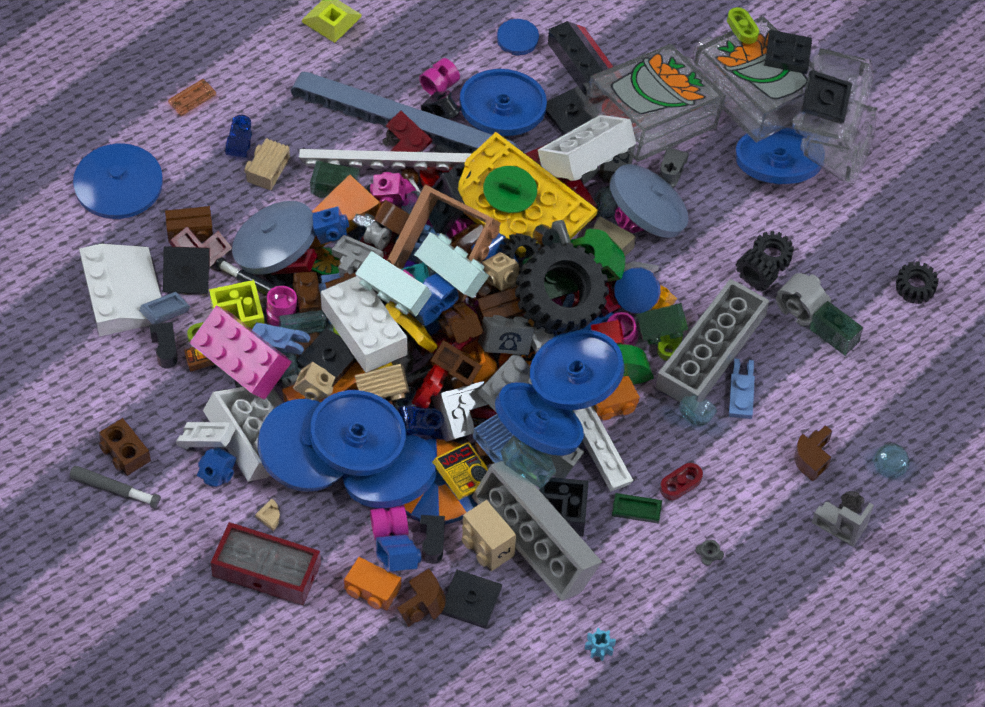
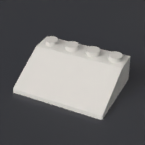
(118, 284)
(247, 415)

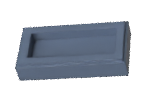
(164, 308)

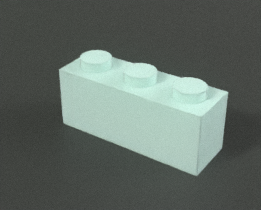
(452, 264)
(393, 284)

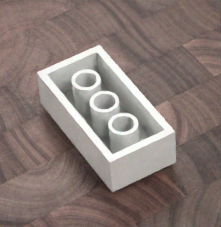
(587, 147)
(364, 324)

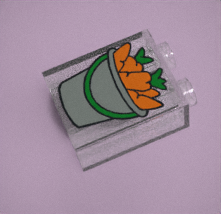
(756, 95)
(661, 96)

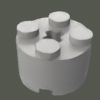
(802, 297)

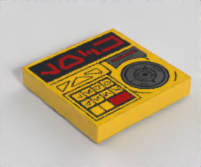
(461, 469)

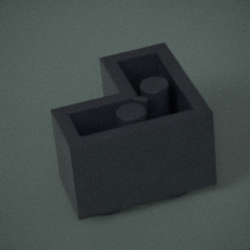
(569, 499)

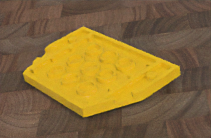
(552, 202)

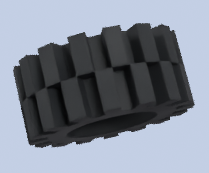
(517, 241)
(776, 241)
(757, 269)
(921, 272)

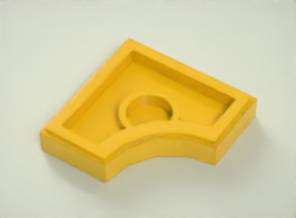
(412, 326)

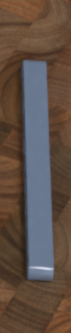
(381, 110)

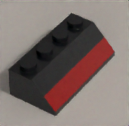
(577, 52)

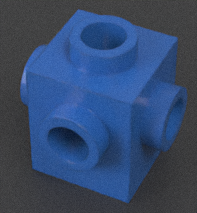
(330, 224)
(216, 467)

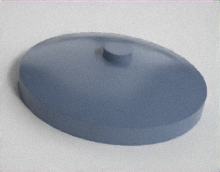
(649, 200)
(274, 237)

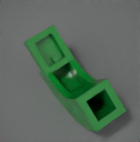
(605, 252)
(636, 364)

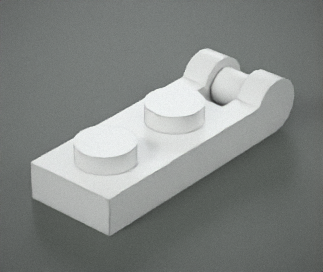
(206, 434)

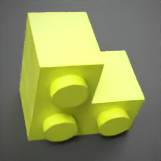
(239, 300)

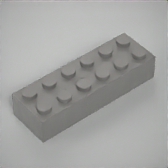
(712, 342)
(540, 531)

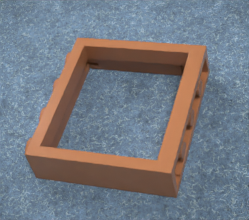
(419, 218)

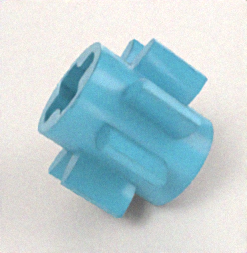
(602, 649)

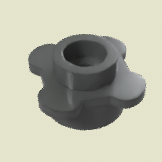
(709, 545)

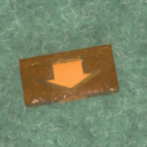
(192, 97)

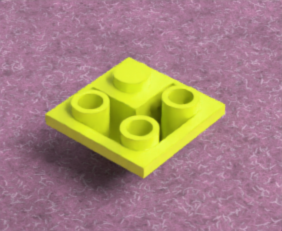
(331, 19)

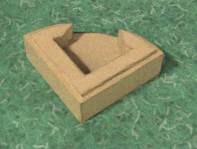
(269, 515)

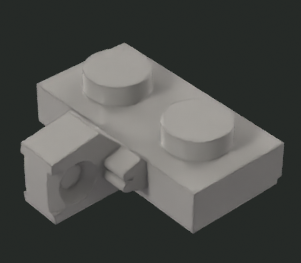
(352, 254)

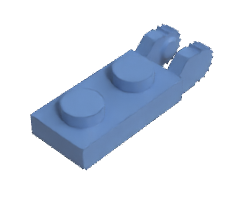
(282, 338)
(742, 391)

